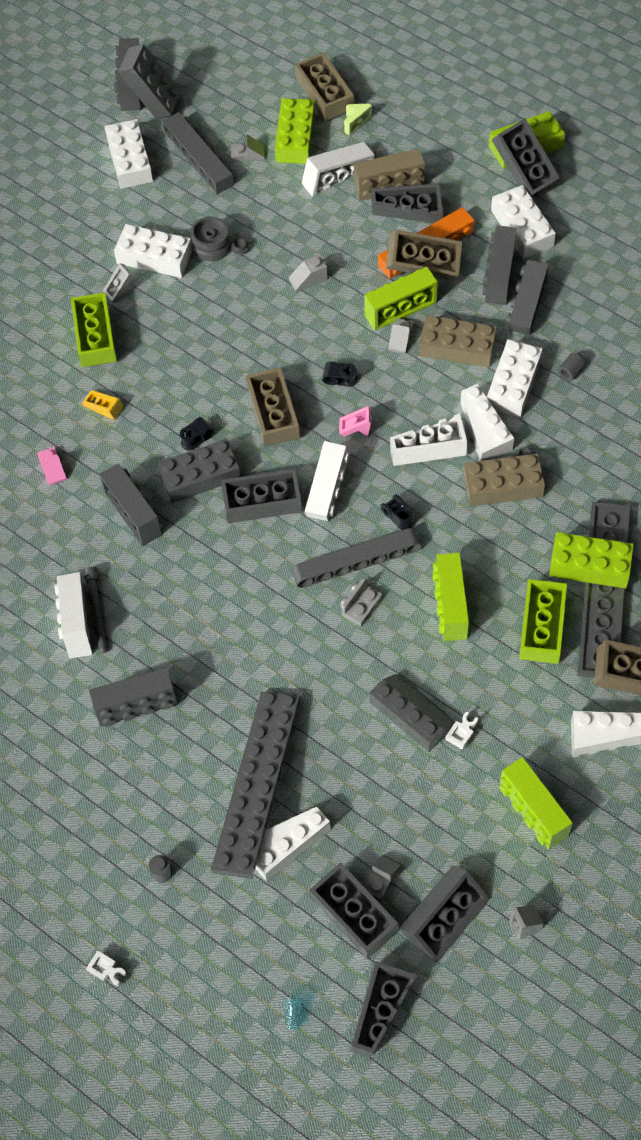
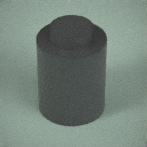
(571, 366)
(160, 868)

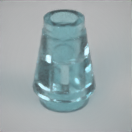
(292, 1012)

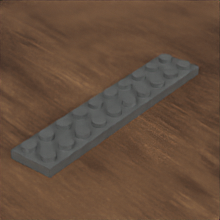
(602, 603)
(256, 785)

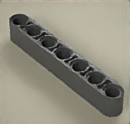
(355, 558)

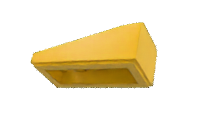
(111, 411)

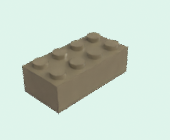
(324, 86)
(388, 171)
(416, 251)
(457, 341)
(272, 406)
(503, 480)
(618, 667)

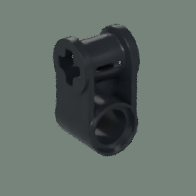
(338, 373)
(197, 432)
(396, 510)

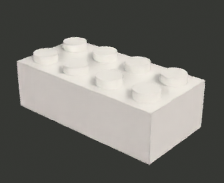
(128, 154)
(518, 210)
(153, 250)
(514, 378)

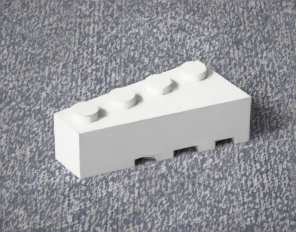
(333, 166)
(485, 426)
(430, 443)
(327, 481)
(72, 615)
(289, 840)

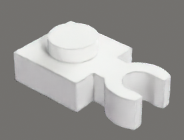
(461, 733)
(103, 967)

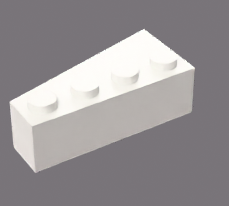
(603, 731)

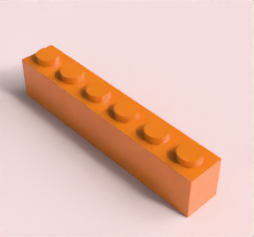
(450, 227)

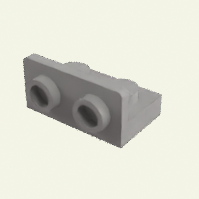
(360, 602)

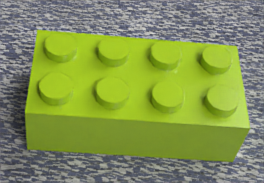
(545, 129)
(294, 130)
(400, 298)
(93, 329)
(591, 560)
(450, 597)
(543, 621)
(535, 803)

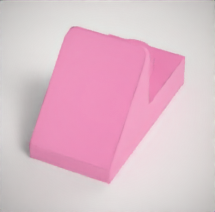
(356, 421)
(51, 466)

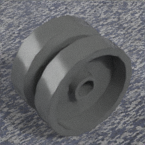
(210, 238)

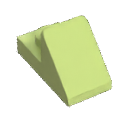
(356, 116)

